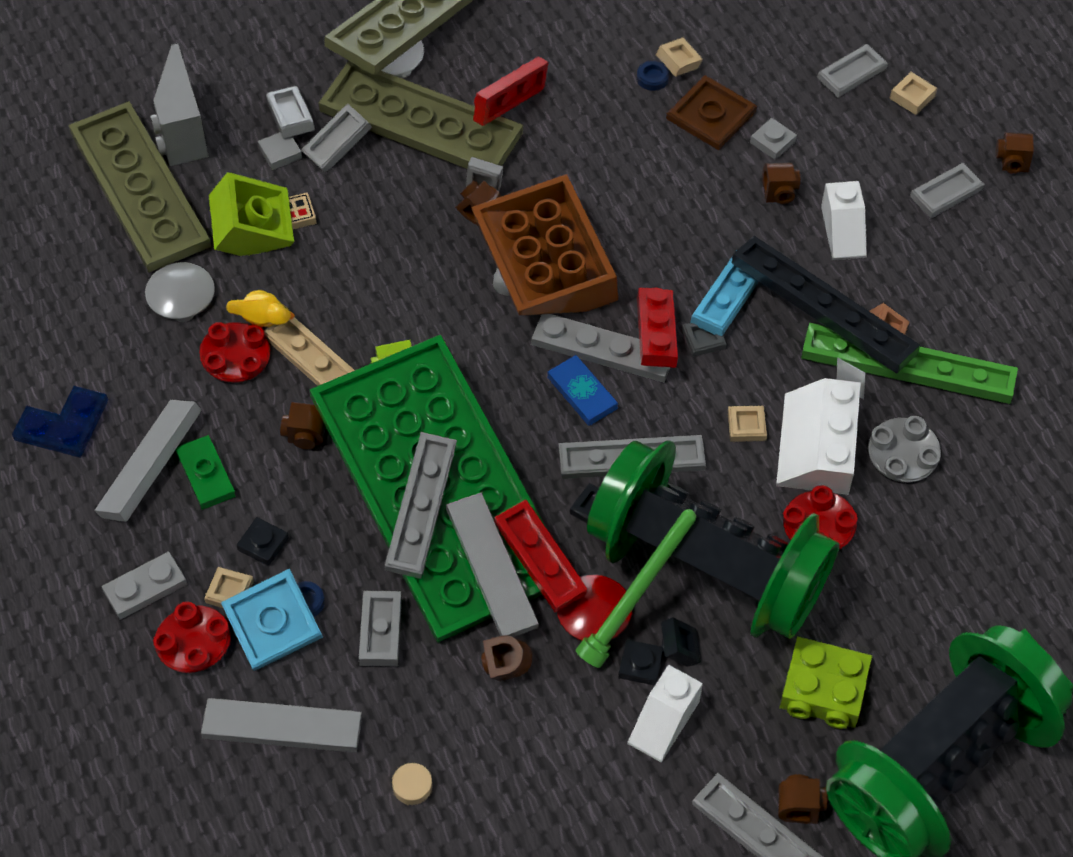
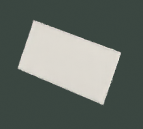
(850, 373)

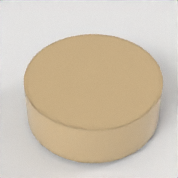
(412, 784)

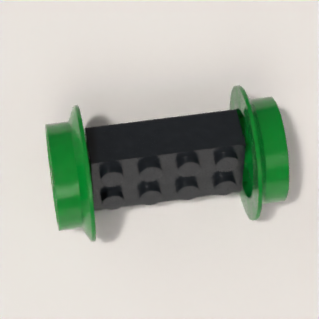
(779, 574)
(1000, 693)

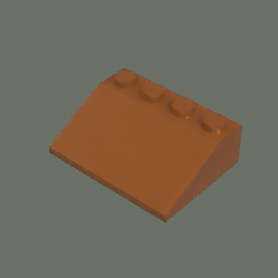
(547, 250)

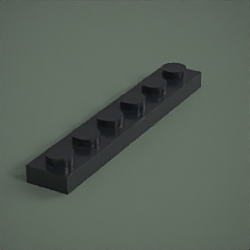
(826, 304)

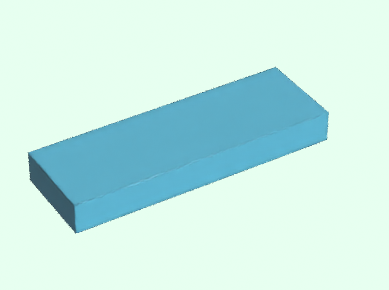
(724, 300)

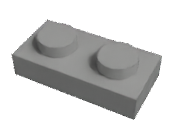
(144, 585)
(380, 628)

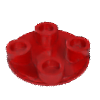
(234, 351)
(835, 514)
(592, 610)
(192, 638)

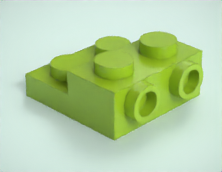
(825, 683)

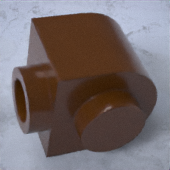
(1015, 151)
(780, 182)
(474, 195)
(303, 426)
(506, 657)
(801, 799)

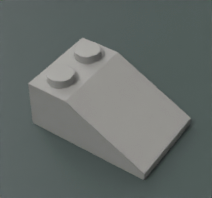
(177, 114)

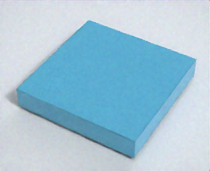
(271, 620)

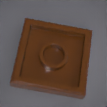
(711, 112)

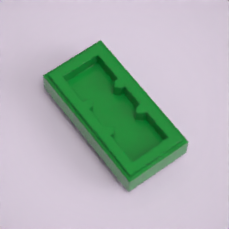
(205, 472)

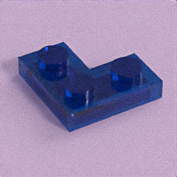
(65, 431)

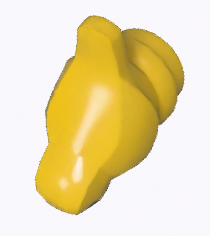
(260, 309)

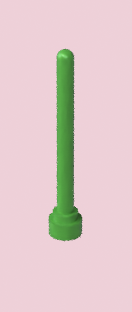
(595, 648)

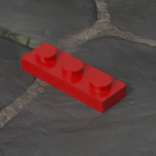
(510, 91)
(657, 327)
(540, 555)

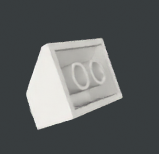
(819, 436)

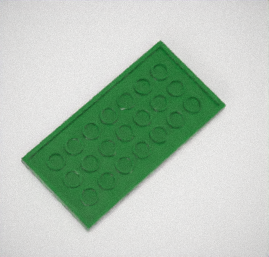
(376, 428)

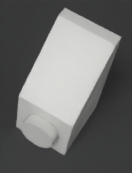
(845, 220)
(665, 713)

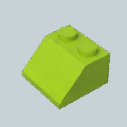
(249, 216)

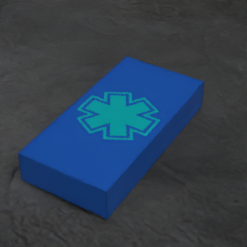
(582, 390)

